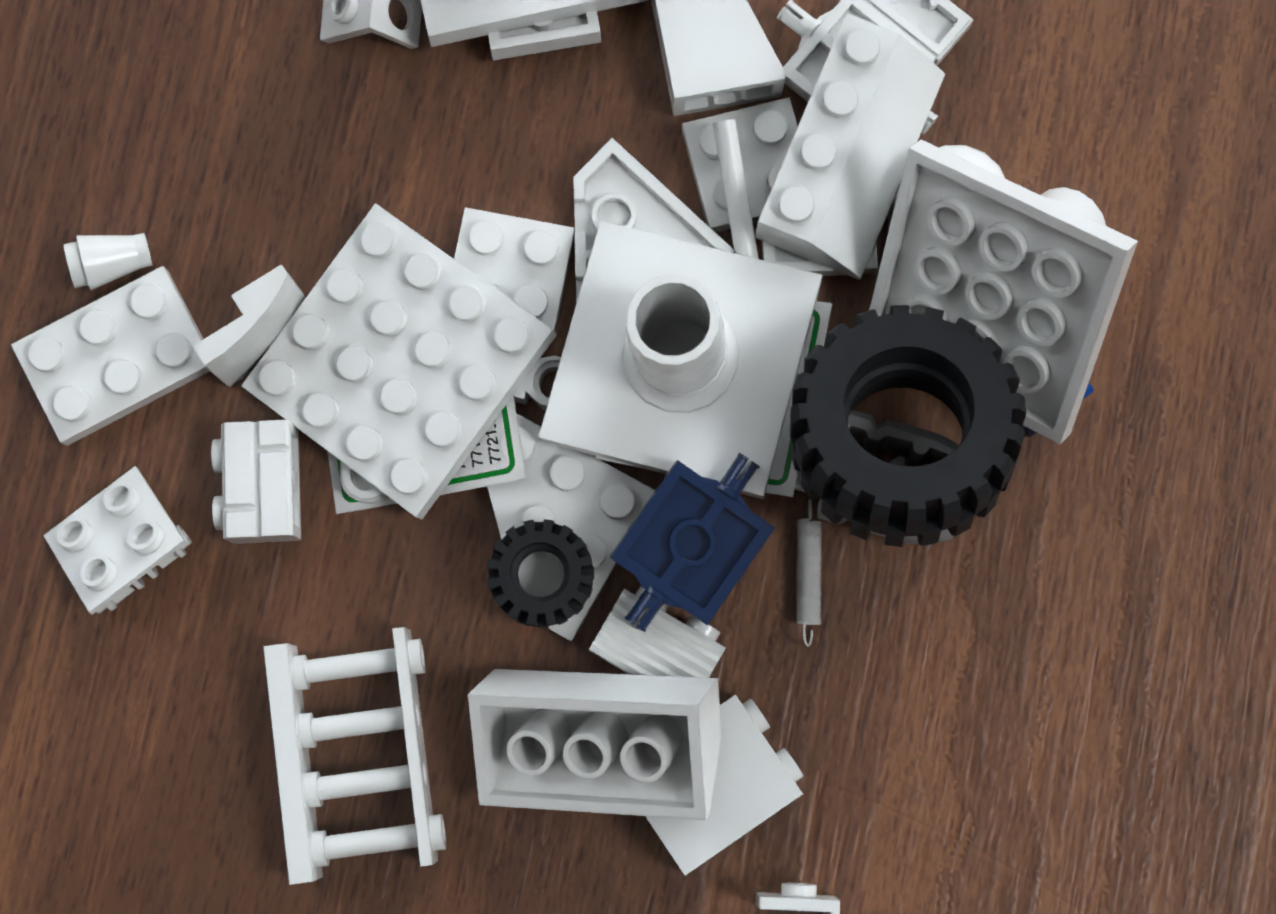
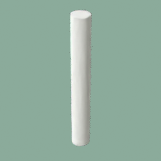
(735, 188)

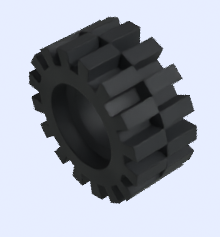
(533, 538)

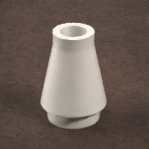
(104, 258)

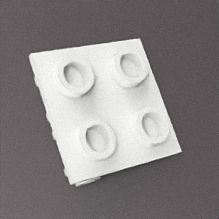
(116, 542)

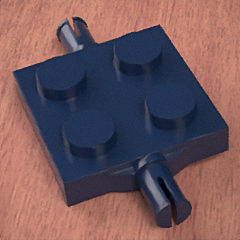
(691, 542)

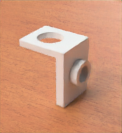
(358, 17)
(798, 898)

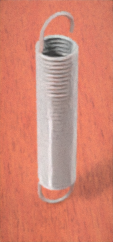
(808, 572)

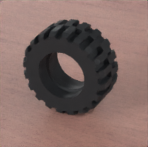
(918, 355)

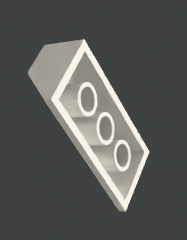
(850, 148)
(596, 742)

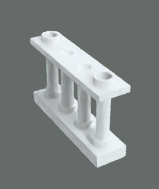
(298, 731)

